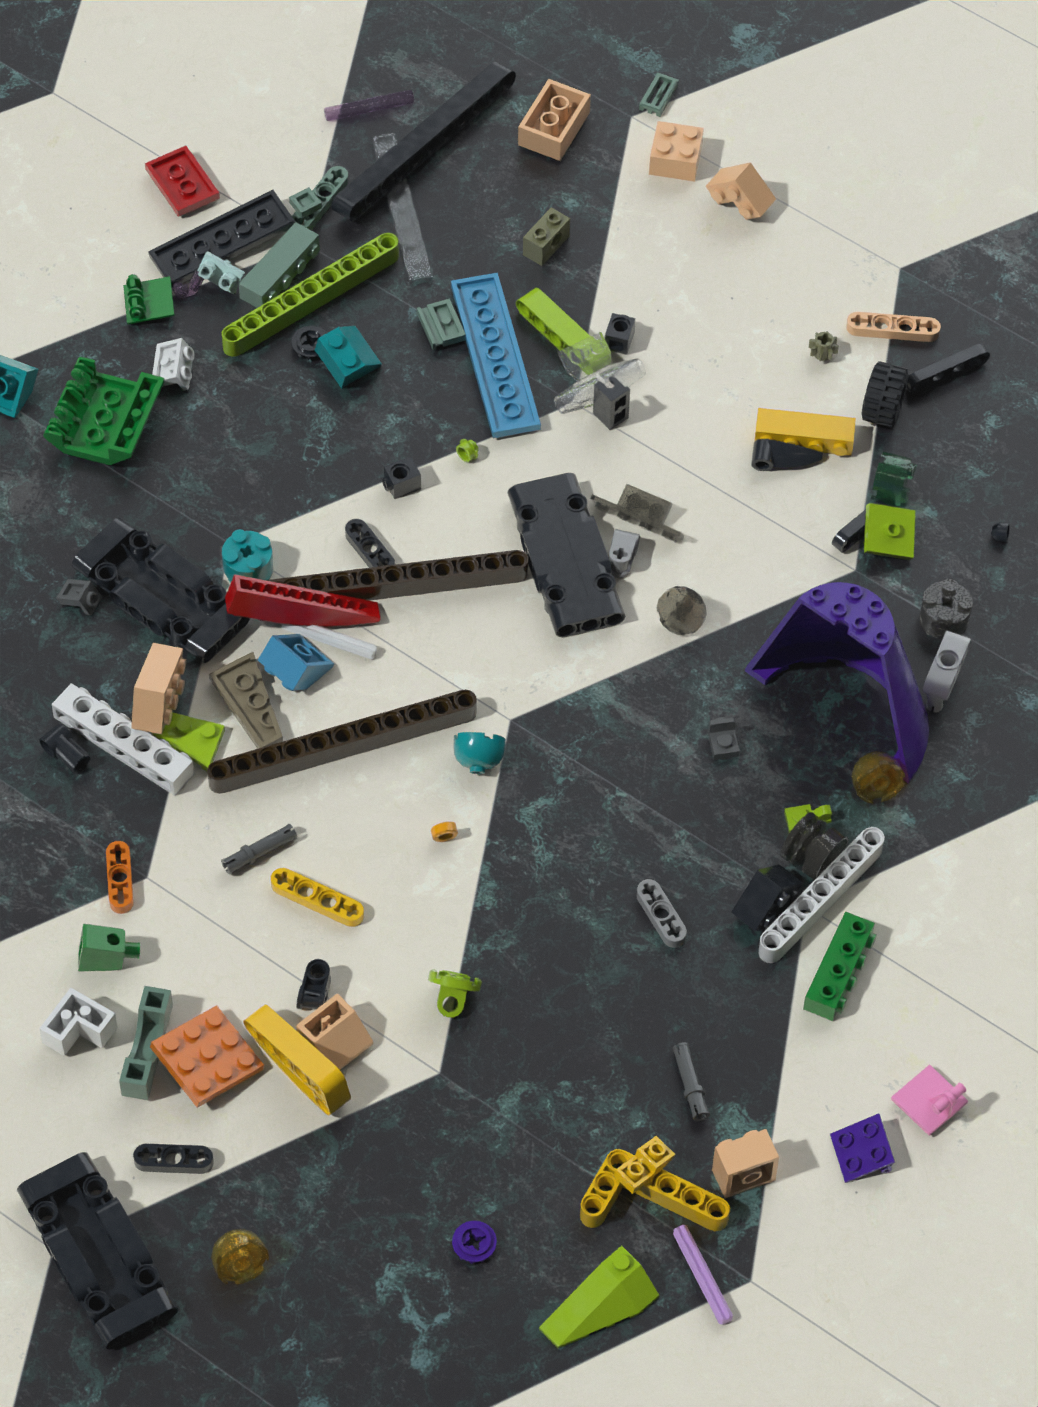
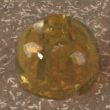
(877, 777)
(239, 1256)

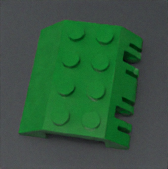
(102, 413)

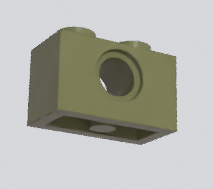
(546, 236)

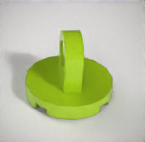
(453, 985)

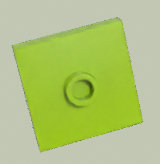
(889, 531)

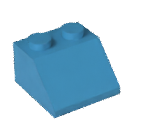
(294, 661)

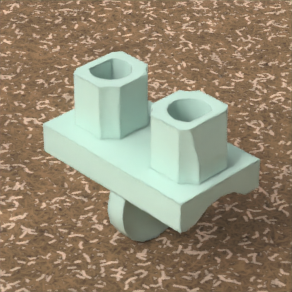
(220, 272)

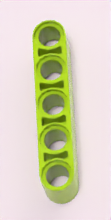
(550, 319)

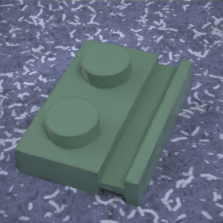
(441, 324)

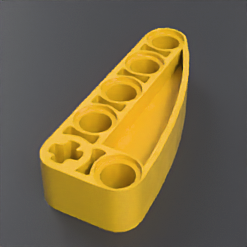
(299, 1060)

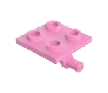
(930, 1099)

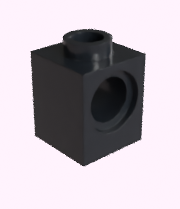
(620, 333)
(410, 477)

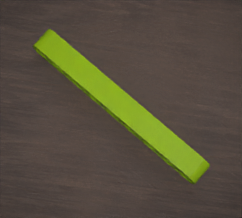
(310, 294)

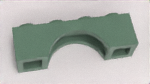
(142, 1062)

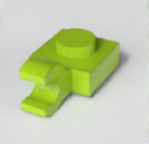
(794, 814)

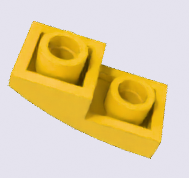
(644, 1165)

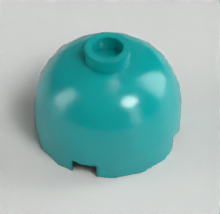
(478, 751)

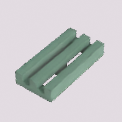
(653, 106)

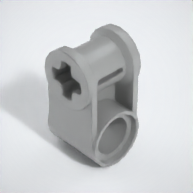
(622, 552)

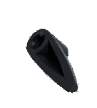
(775, 453)

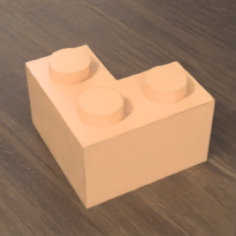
(744, 188)

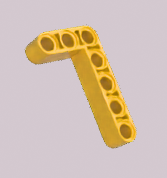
(652, 1191)

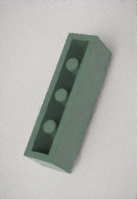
(279, 265)

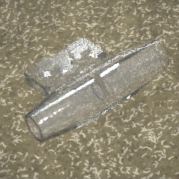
(589, 363)

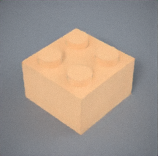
(676, 151)
(745, 1162)

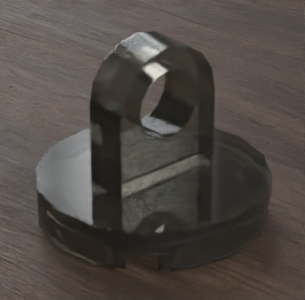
(681, 610)

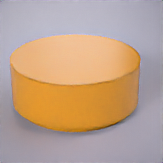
(444, 831)

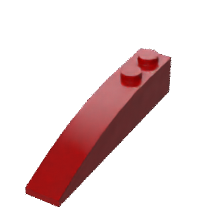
(295, 604)

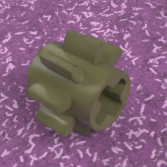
(823, 346)

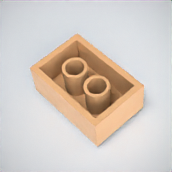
(554, 119)
(158, 688)

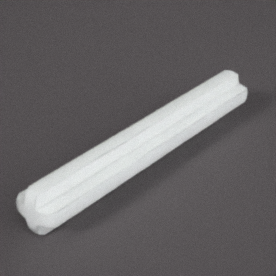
(334, 639)

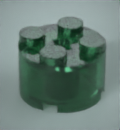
(892, 479)

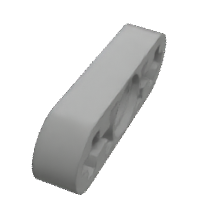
(661, 924)

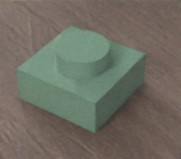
(305, 202)

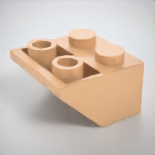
(336, 1031)

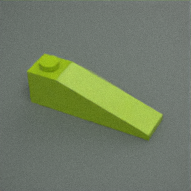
(608, 1295)

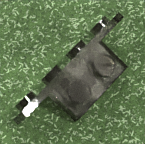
(641, 507)

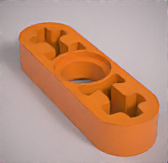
(126, 885)

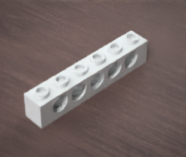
(170, 777)

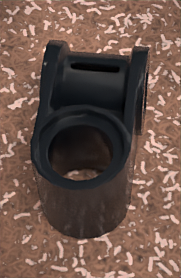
(314, 990)

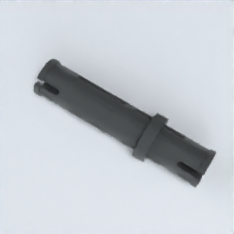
(250, 853)
(693, 1090)

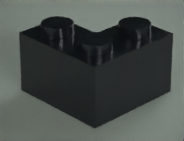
(765, 893)

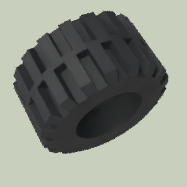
(885, 394)

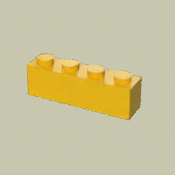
(810, 430)

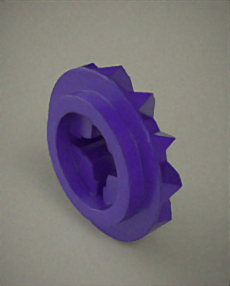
(479, 1231)

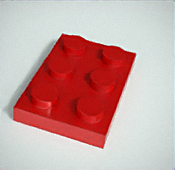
(182, 181)

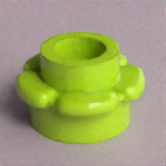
(467, 450)

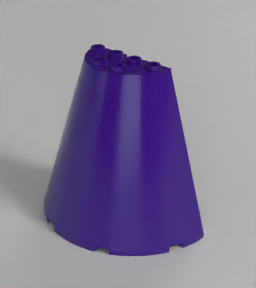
(858, 630)

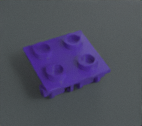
(863, 1148)

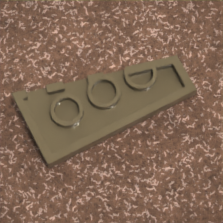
(246, 696)

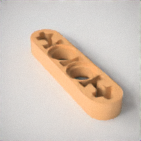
(893, 323)

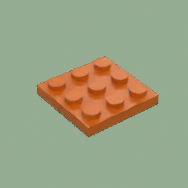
(206, 1056)

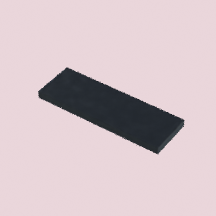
(223, 236)

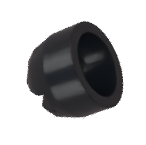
(1001, 531)

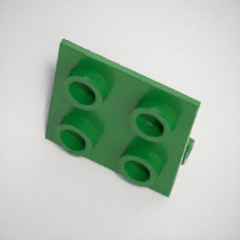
(148, 299)

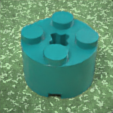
(247, 555)

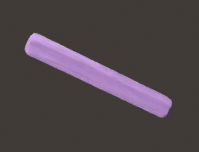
(702, 1274)

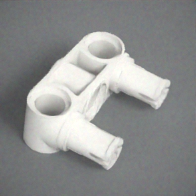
(945, 669)

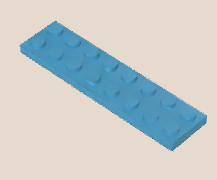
(495, 355)

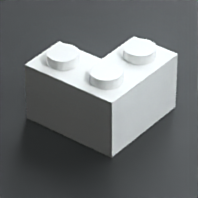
(77, 1017)

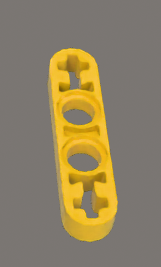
(319, 893)

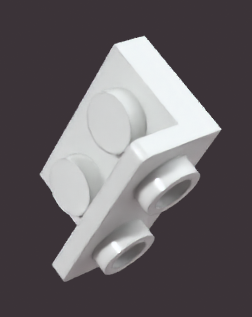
(174, 362)

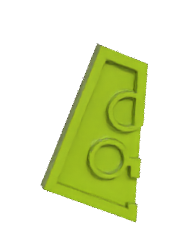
(194, 737)

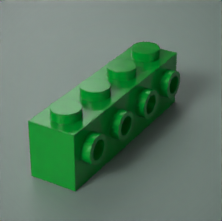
(839, 965)

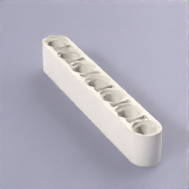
(816, 904)

